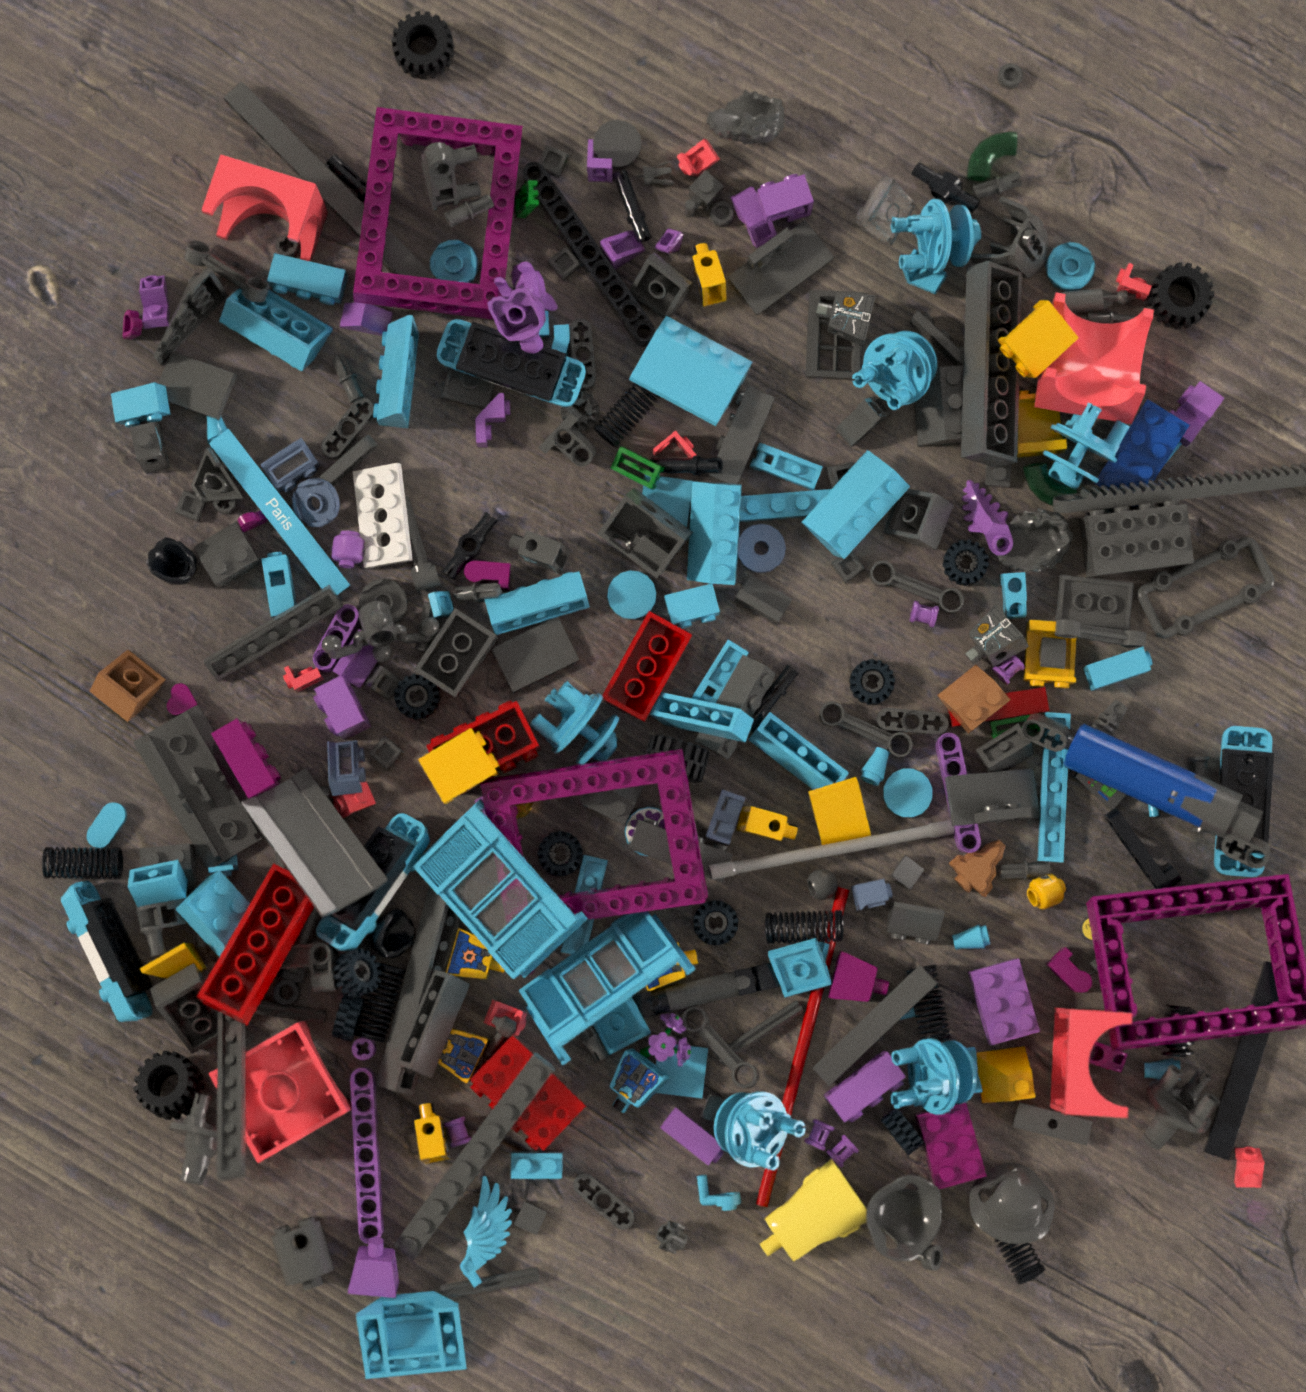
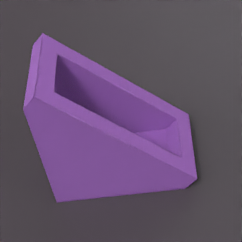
(621, 248)
(365, 318)

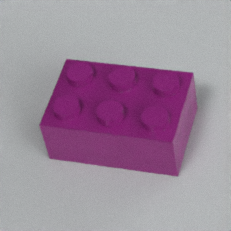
(246, 757)
(950, 1146)

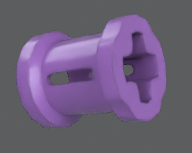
(923, 614)
(1008, 669)
(356, 1049)
(457, 1131)
(819, 1134)
(834, 1153)

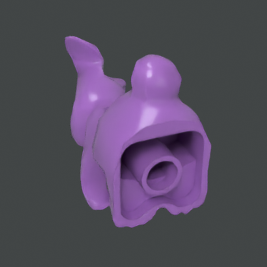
(521, 311)

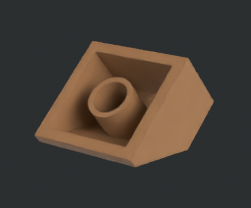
(127, 685)
(973, 698)

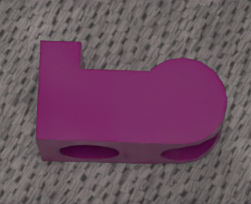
(488, 572)
(1068, 973)
(1104, 1057)

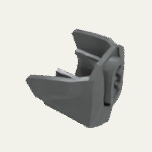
(1029, 247)

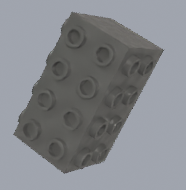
(1136, 538)

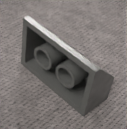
(940, 409)

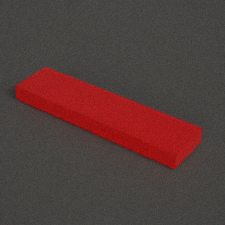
(1020, 704)

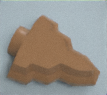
(978, 868)

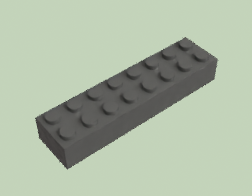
(989, 376)

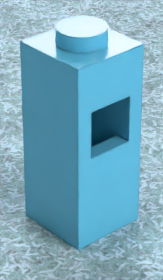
(278, 583)
(1118, 668)

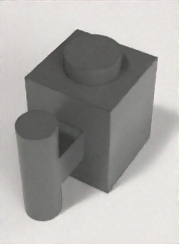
(703, 193)

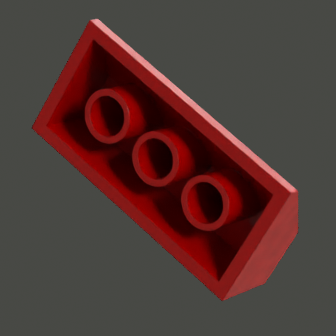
(646, 666)

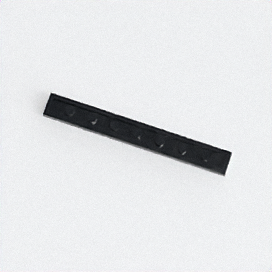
(1241, 1075)

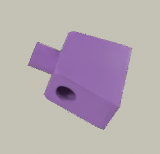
(375, 1271)

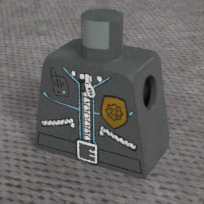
(848, 316)
(995, 639)

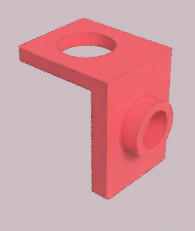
(684, 444)

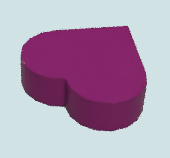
(132, 325)
(251, 520)
(180, 700)

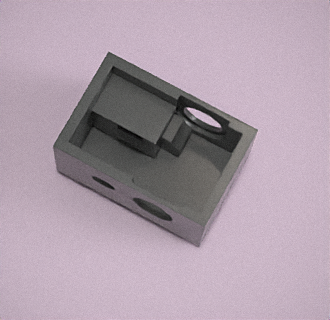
(647, 531)

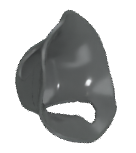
(1015, 1207)
(906, 1216)

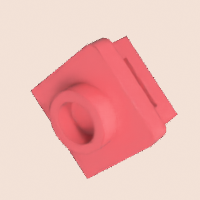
(698, 159)
(355, 802)
(500, 1009)
(1248, 1167)

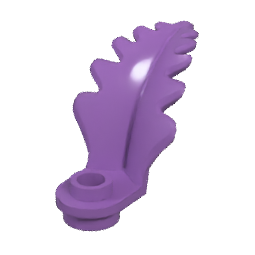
(986, 518)

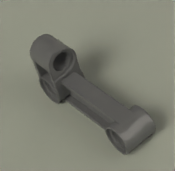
(309, 957)

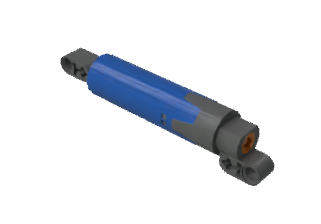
(1157, 784)

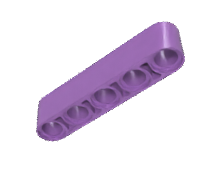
(956, 756)

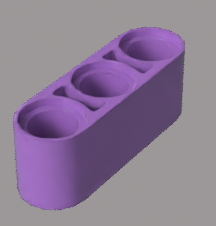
(338, 625)

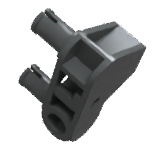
(439, 174)
(159, 917)

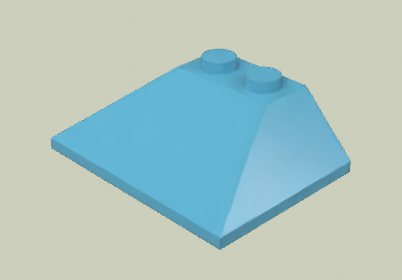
(411, 1335)

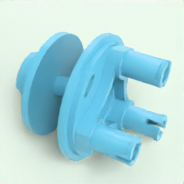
(939, 236)
(898, 368)
(1079, 431)
(575, 713)
(937, 1075)
(754, 1128)

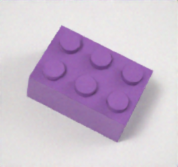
(342, 708)
(1003, 1001)
(865, 1087)

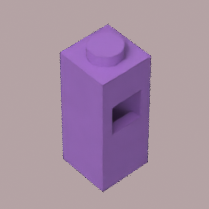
(692, 1136)

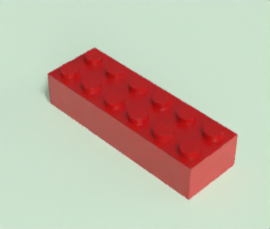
(257, 947)

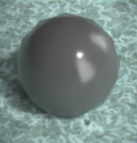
(822, 884)

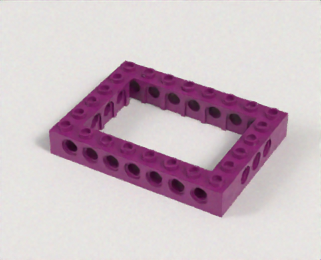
(424, 293)
(664, 768)
(1284, 942)

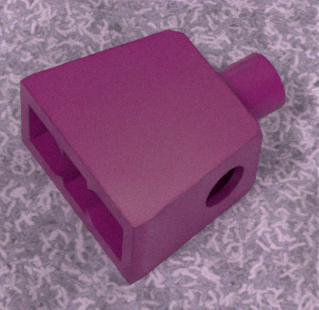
(855, 979)

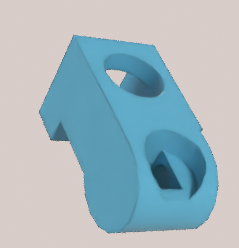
(1014, 594)

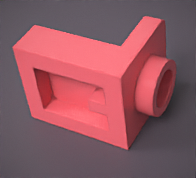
(1132, 285)
(306, 679)

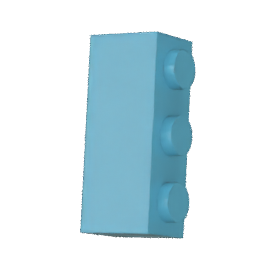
(307, 279)

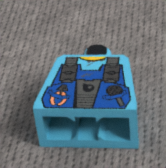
(636, 1080)

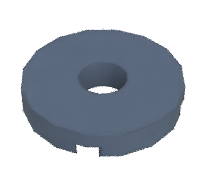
(328, 500)
(767, 535)

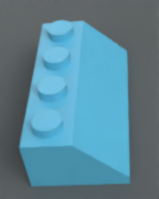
(277, 327)
(855, 504)
(715, 532)

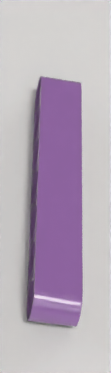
(372, 1142)

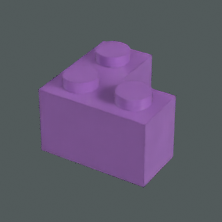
(785, 199)
(1196, 409)

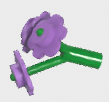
(663, 1046)

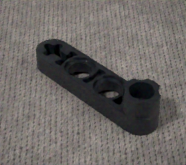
(1161, 877)

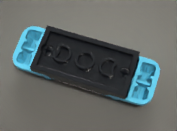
(492, 357)
(1247, 769)
(395, 853)
(108, 951)

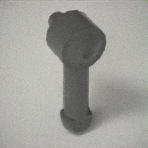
(504, 1027)

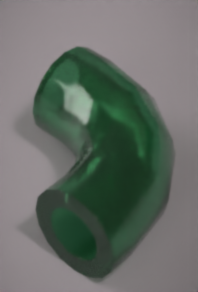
(988, 152)
(1042, 484)

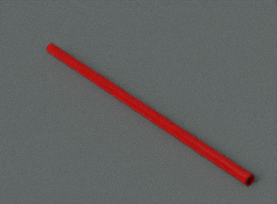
(802, 1049)

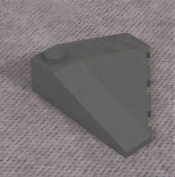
(196, 304)

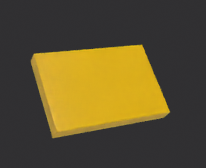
(839, 812)

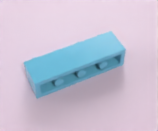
(537, 603)
(702, 717)
(796, 753)

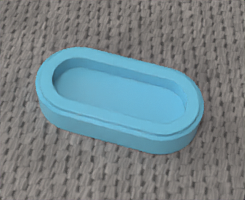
(106, 825)

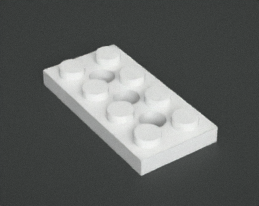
(396, 523)

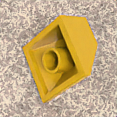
(175, 961)
(1005, 1075)

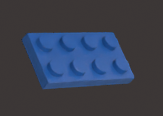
(1144, 447)

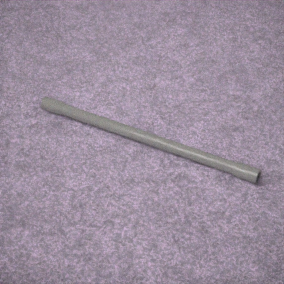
(731, 868)

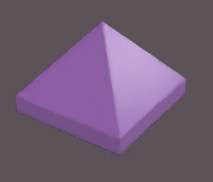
(670, 241)

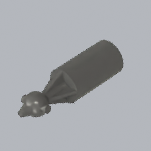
(1095, 299)

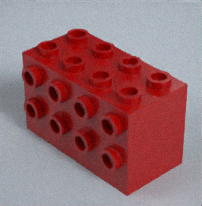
(505, 736)
(548, 1111)

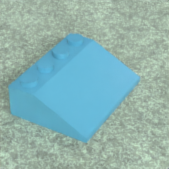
(691, 370)
(397, 373)

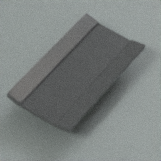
(199, 786)
(314, 843)

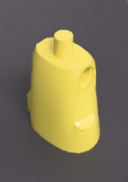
(815, 1214)

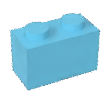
(140, 404)
(692, 605)
(157, 883)
(536, 1164)

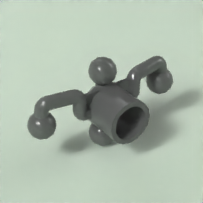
(379, 631)

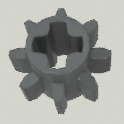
(672, 1237)

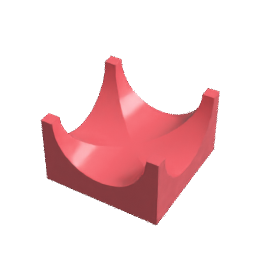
(258, 190)
(1097, 367)
(1073, 1039)
(287, 1092)

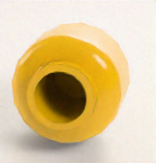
(1046, 891)

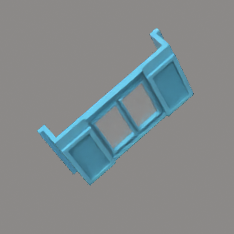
(497, 893)
(600, 977)

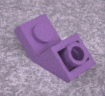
(750, 214)
(154, 301)
(494, 412)

